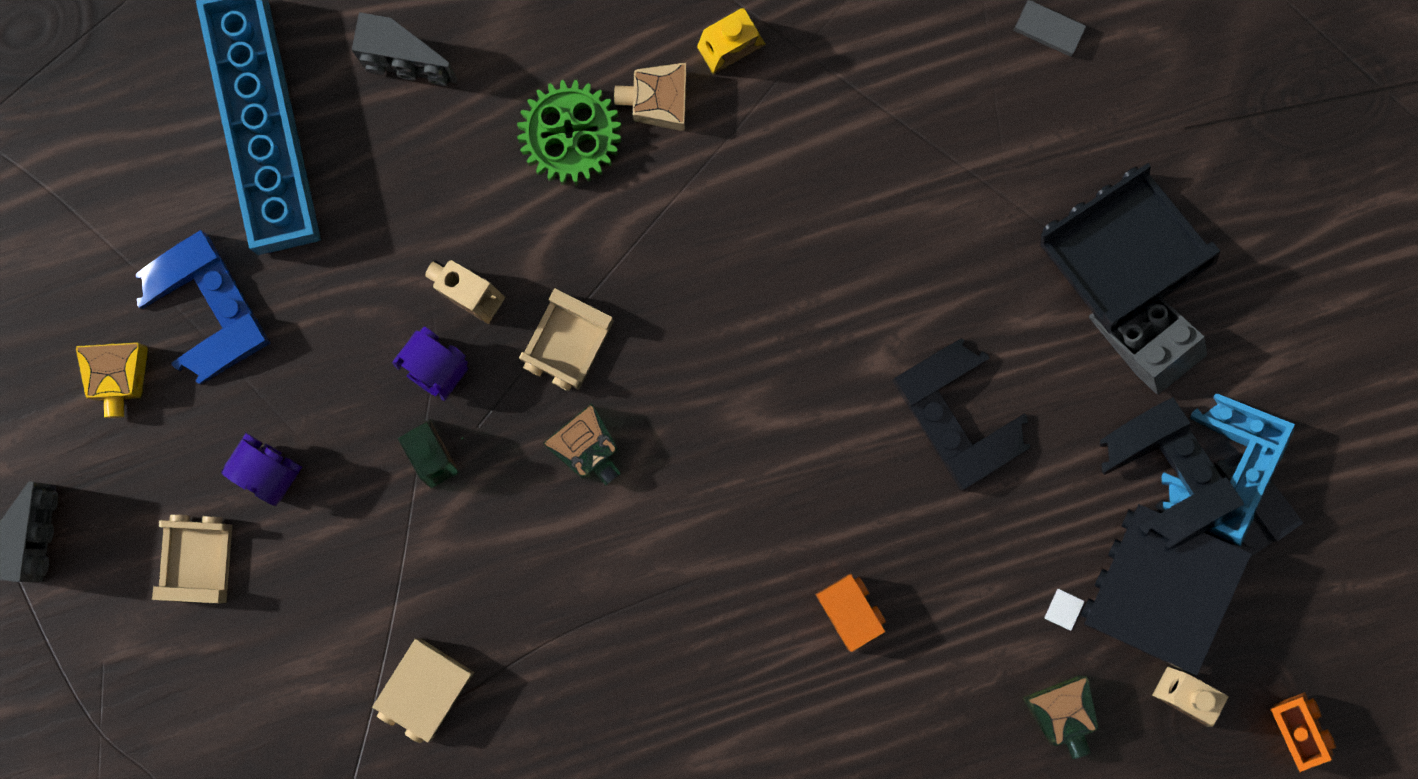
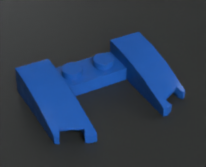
(241, 331)

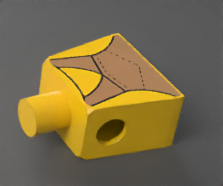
(730, 39)
(112, 374)

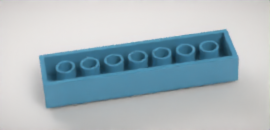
(258, 124)

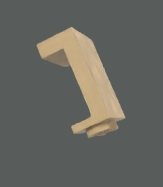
(566, 341)
(194, 560)
(422, 691)

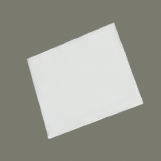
(1064, 609)

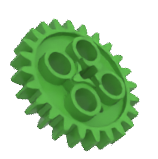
(566, 104)

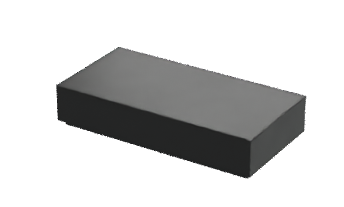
(1049, 28)

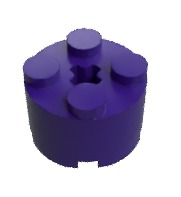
(431, 363)
(261, 469)

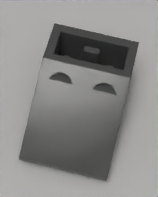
(387, 46)
(1157, 345)
(26, 534)

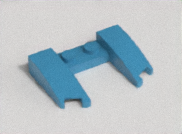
(1265, 443)

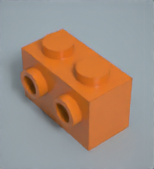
(851, 612)
(1302, 731)

